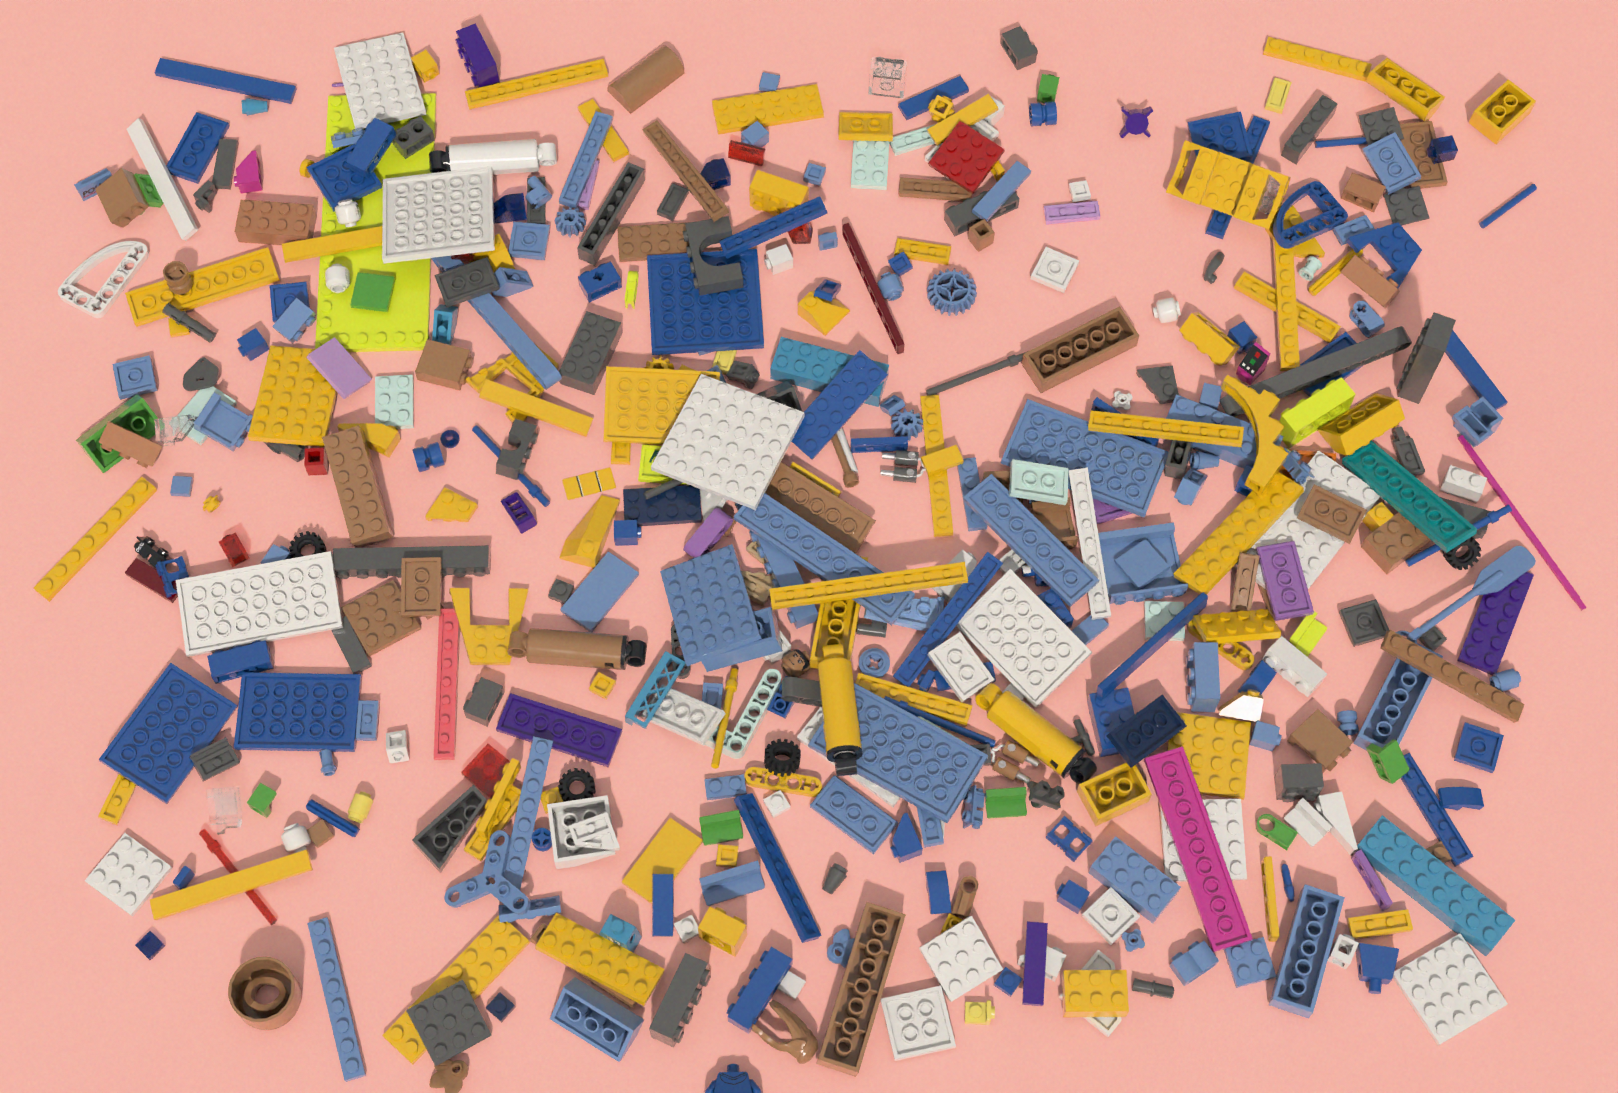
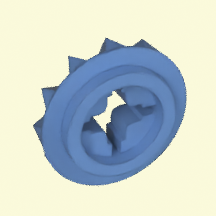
(875, 655)

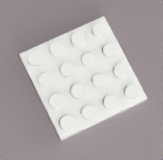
(1228, 828)
(1449, 989)

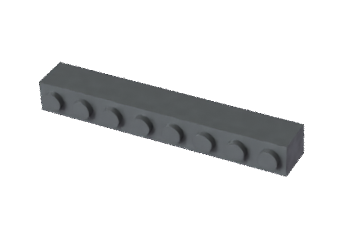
(387, 561)

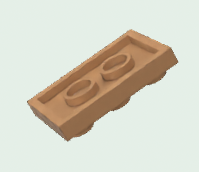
(1331, 514)
(421, 587)

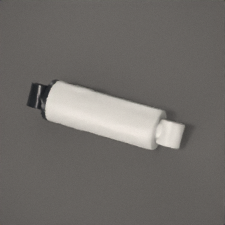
(503, 156)

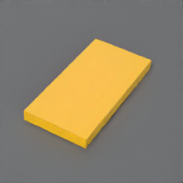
(664, 855)

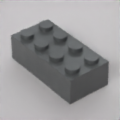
(590, 353)
(679, 1000)

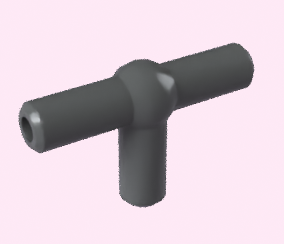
(1083, 737)

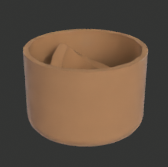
(250, 978)

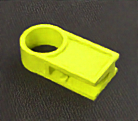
(631, 288)

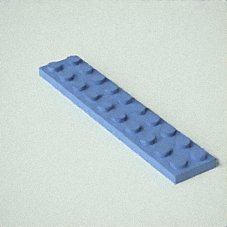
(818, 553)

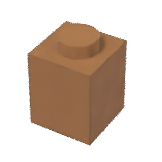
(981, 235)

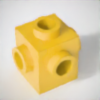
(941, 103)

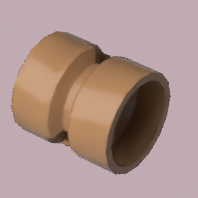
(177, 277)

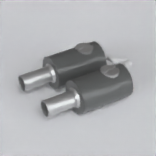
(904, 458)

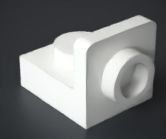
(397, 746)

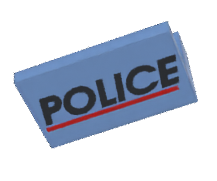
(87, 187)

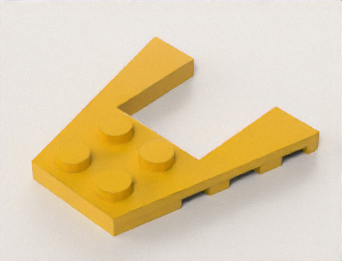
(518, 370)
(488, 642)

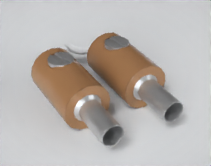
(1017, 753)

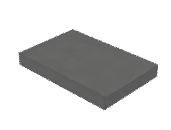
(466, 282)

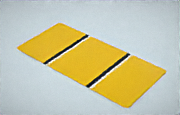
(589, 483)

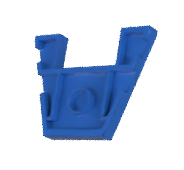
(1393, 246)

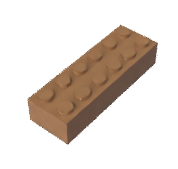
(1080, 349)
(357, 487)

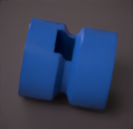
(1043, 113)
(428, 457)

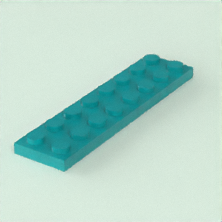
(1409, 496)

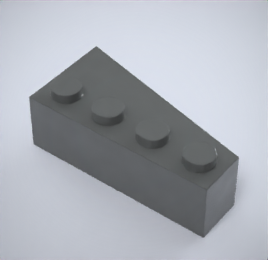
(448, 830)

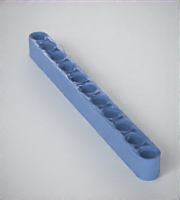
(508, 332)

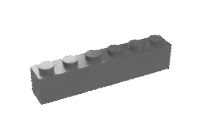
(611, 213)

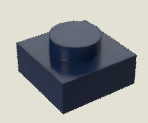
(500, 1007)

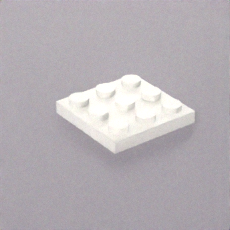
(128, 874)
(960, 958)
(918, 1023)

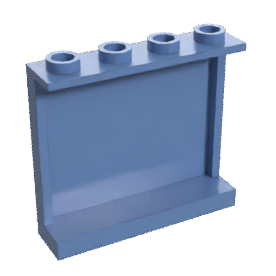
(1118, 542)

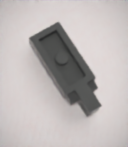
(1407, 452)

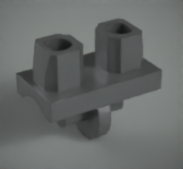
(1043, 794)

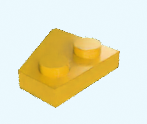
(451, 507)

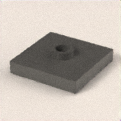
(1364, 622)

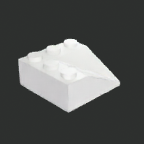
(569, 813)

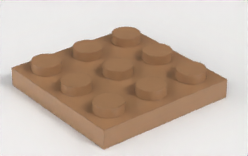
(378, 618)

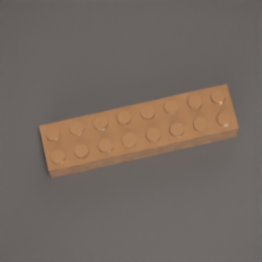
(861, 989)

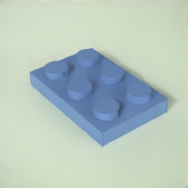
(1391, 163)

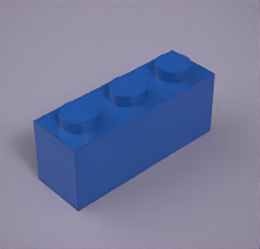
(370, 148)
(231, 663)

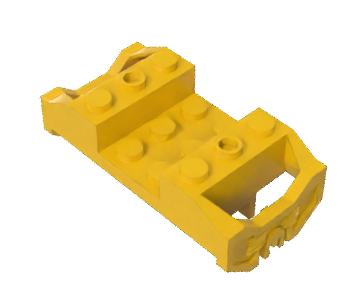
(1227, 184)

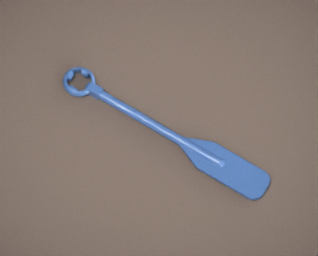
(1490, 580)

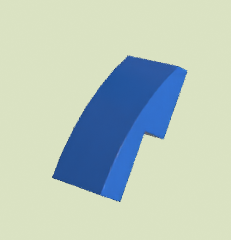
(1259, 678)
(780, 706)
(1459, 797)
(938, 892)

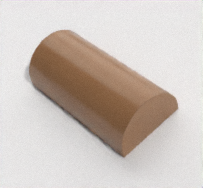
(647, 79)

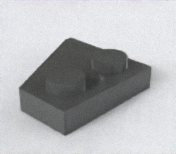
(1160, 382)

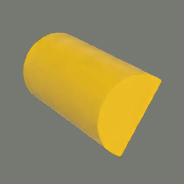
(1405, 89)

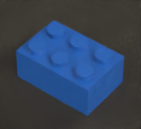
(1107, 716)

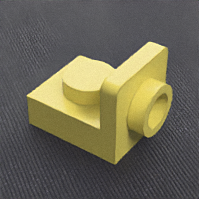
(979, 1013)

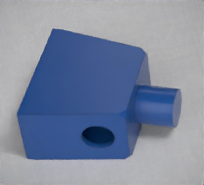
(1376, 965)

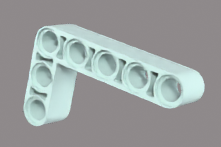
(747, 720)

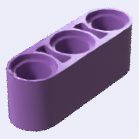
(708, 533)

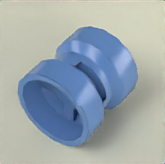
(1348, 722)

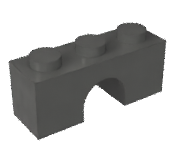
(512, 462)

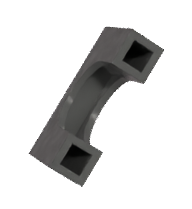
(710, 278)

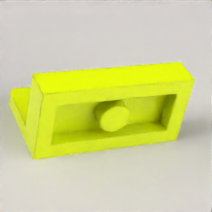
(1308, 634)

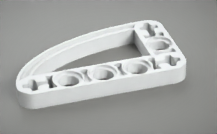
(120, 271)

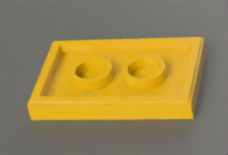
(865, 126)

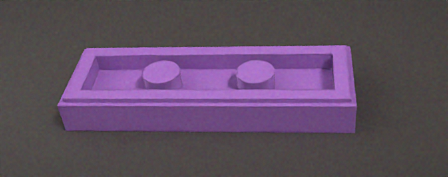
(1371, 880)

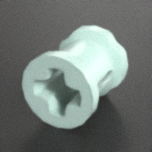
(1308, 271)

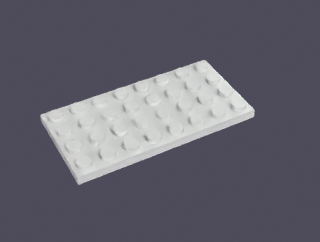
(1313, 545)
(259, 603)

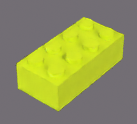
(1315, 411)

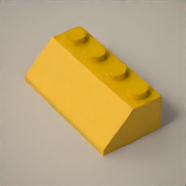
(1362, 423)

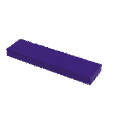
(1034, 963)

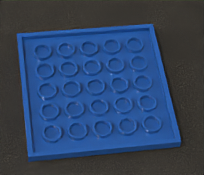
(710, 322)

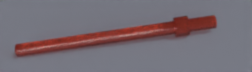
(215, 847)

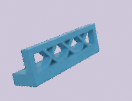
(650, 687)

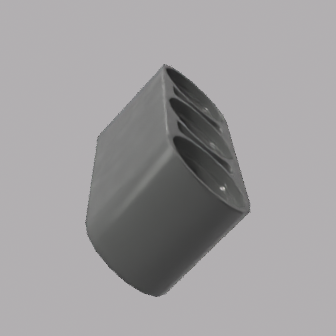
(801, 691)

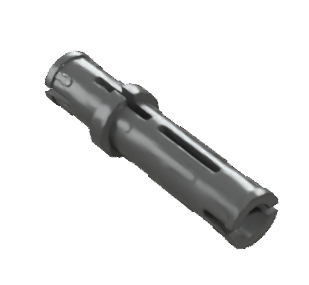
(182, 318)

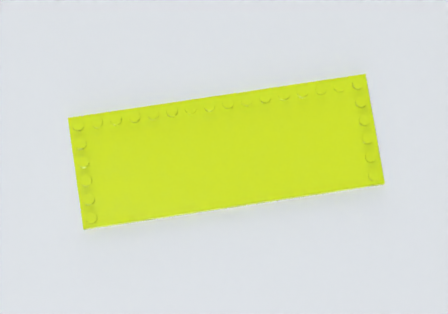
(407, 320)

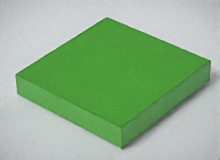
(372, 292)

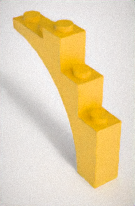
(1266, 430)

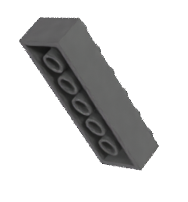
(1425, 357)

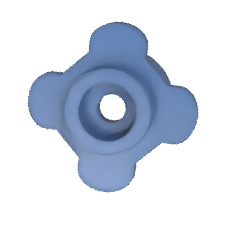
(1130, 946)

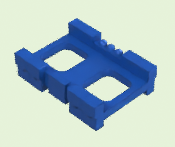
(167, 577)
(1065, 843)

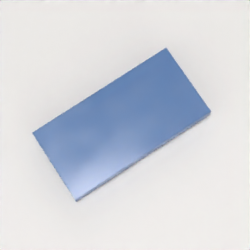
(599, 592)
(853, 814)

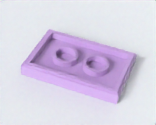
(339, 368)

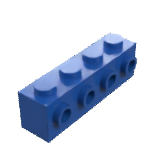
(759, 990)

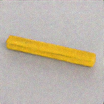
(1332, 273)

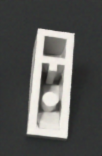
(1334, 811)

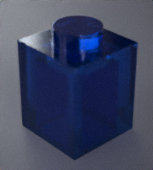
(1442, 149)

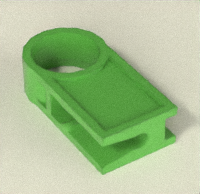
(1281, 833)

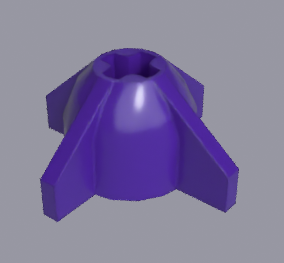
(1136, 121)

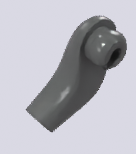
(1212, 267)

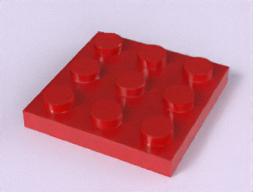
(966, 157)

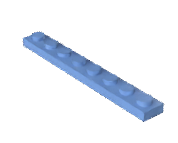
(527, 809)
(336, 999)

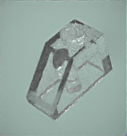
(173, 429)

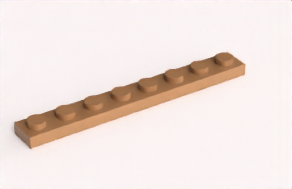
(685, 171)
(1452, 676)

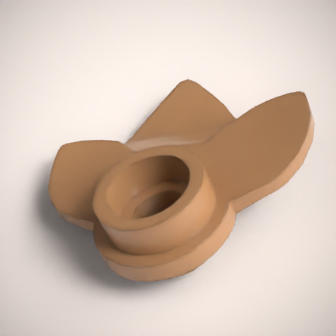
(447, 1078)

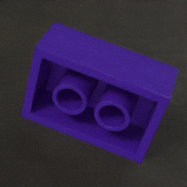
(476, 56)

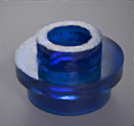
(450, 443)

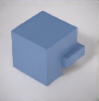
(1477, 421)

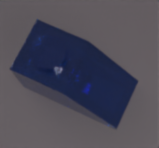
(716, 174)
(510, 208)

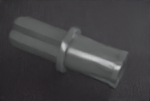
(1153, 988)

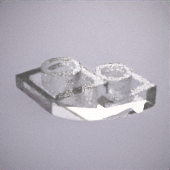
(1270, 194)

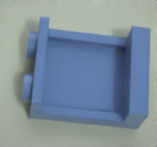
(223, 423)

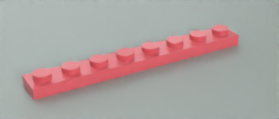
(446, 686)

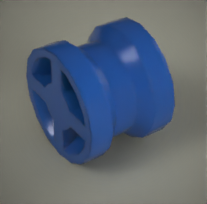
(542, 834)

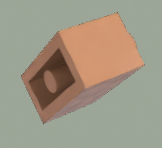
(1363, 192)

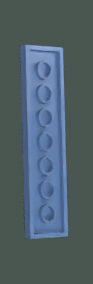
(1031, 540)

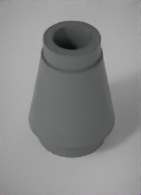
(834, 878)

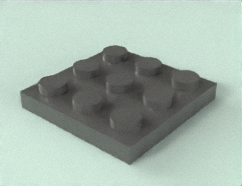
(448, 1023)

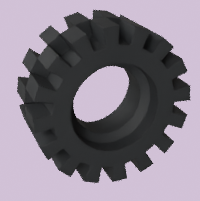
(313, 539)
(1466, 559)
(782, 766)
(572, 776)

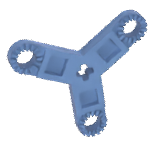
(480, 886)

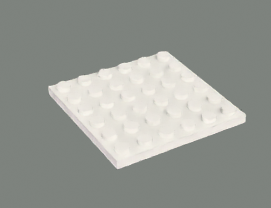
(438, 214)
(728, 441)

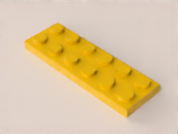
(768, 108)
(600, 959)

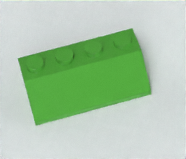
(132, 415)

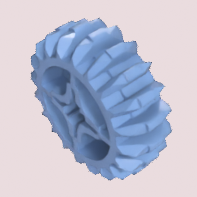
(939, 289)

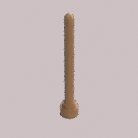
(850, 478)

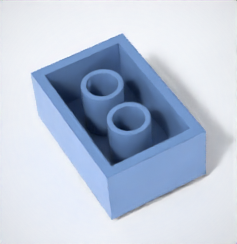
(1203, 677)

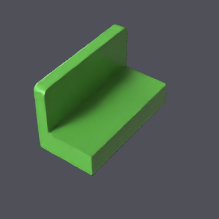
(149, 190)
(1388, 761)
(1006, 802)
(721, 827)

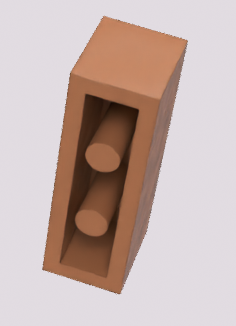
(1371, 280)
(129, 444)

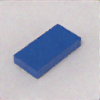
(827, 290)

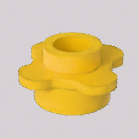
(211, 503)

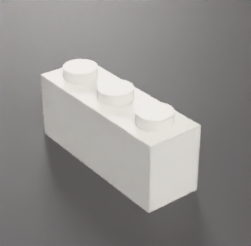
(1294, 666)

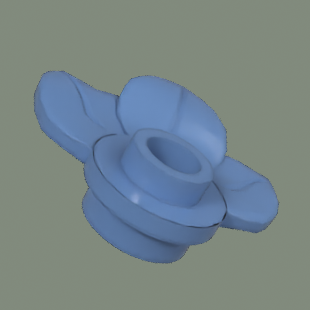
(842, 943)

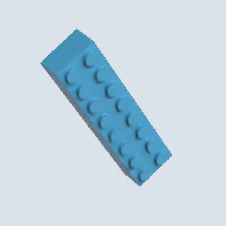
(1435, 886)

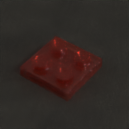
(486, 769)

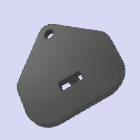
(201, 370)

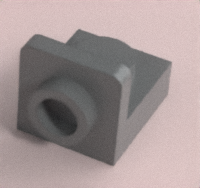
(203, 195)
(743, 373)

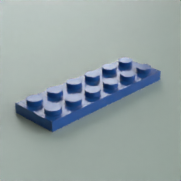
(838, 403)

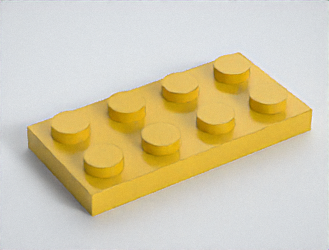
(1236, 626)

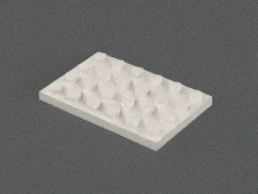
(379, 80)
(1023, 638)

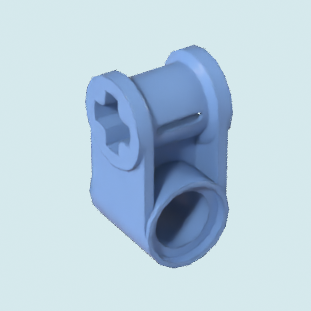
(1366, 319)

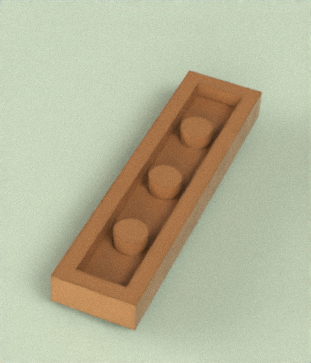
(932, 189)

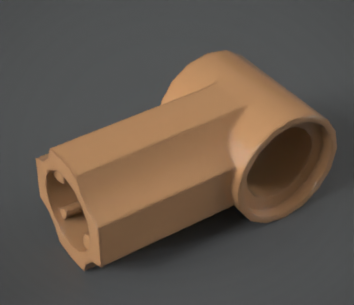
(965, 899)

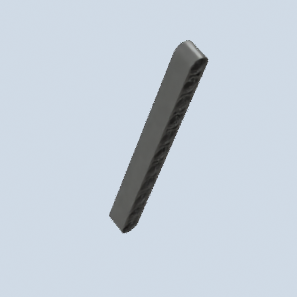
(1327, 367)

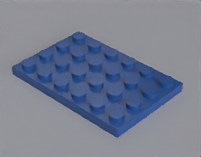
(297, 712)
(164, 730)

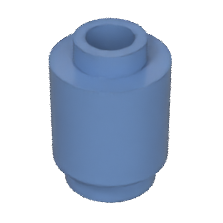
(1505, 680)

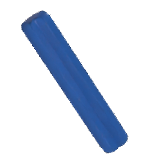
(332, 818)

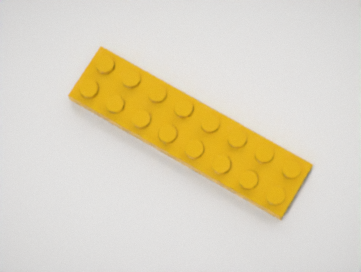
(208, 286)
(1237, 534)
(475, 966)

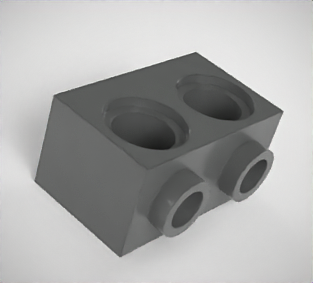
(415, 139)

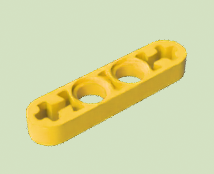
(1243, 652)
(782, 784)

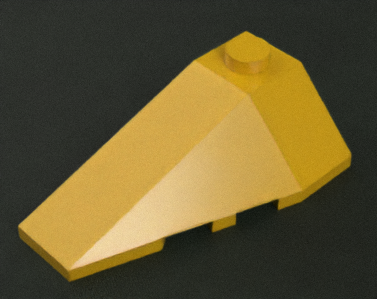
(589, 537)

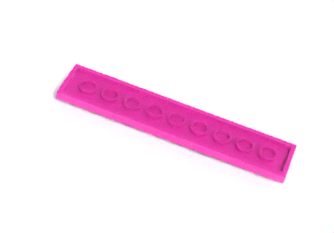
(1198, 849)

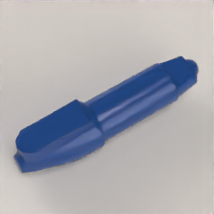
(1288, 887)

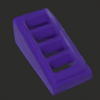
(524, 522)

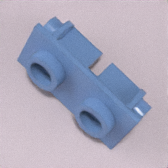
(1301, 469)
(973, 799)

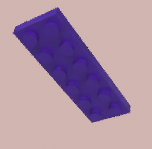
(1494, 626)
(568, 731)

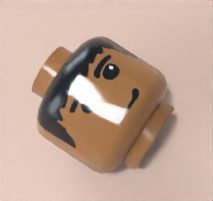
(795, 663)

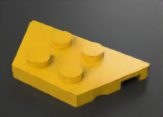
(1305, 249)

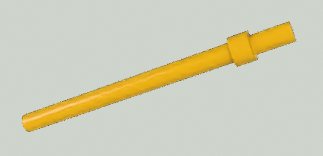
(731, 688)

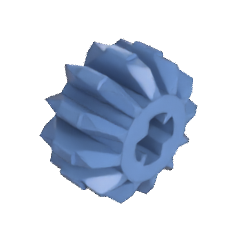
(570, 221)
(901, 419)

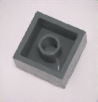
(1298, 782)

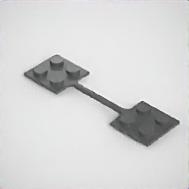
(1405, 204)

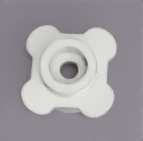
(1122, 405)

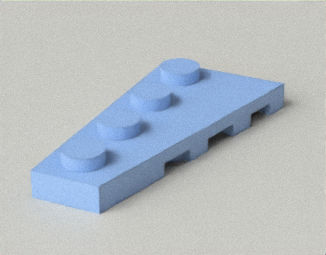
(917, 615)

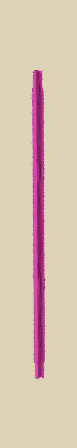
(1522, 523)

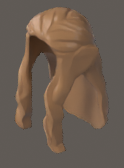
(802, 1043)

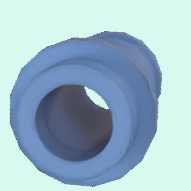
(328, 767)

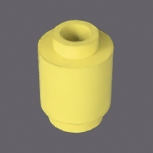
(360, 807)

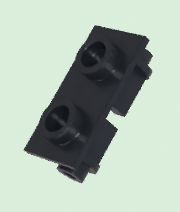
(147, 546)

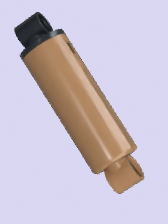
(577, 648)

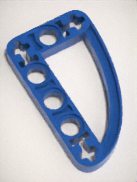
(1318, 194)

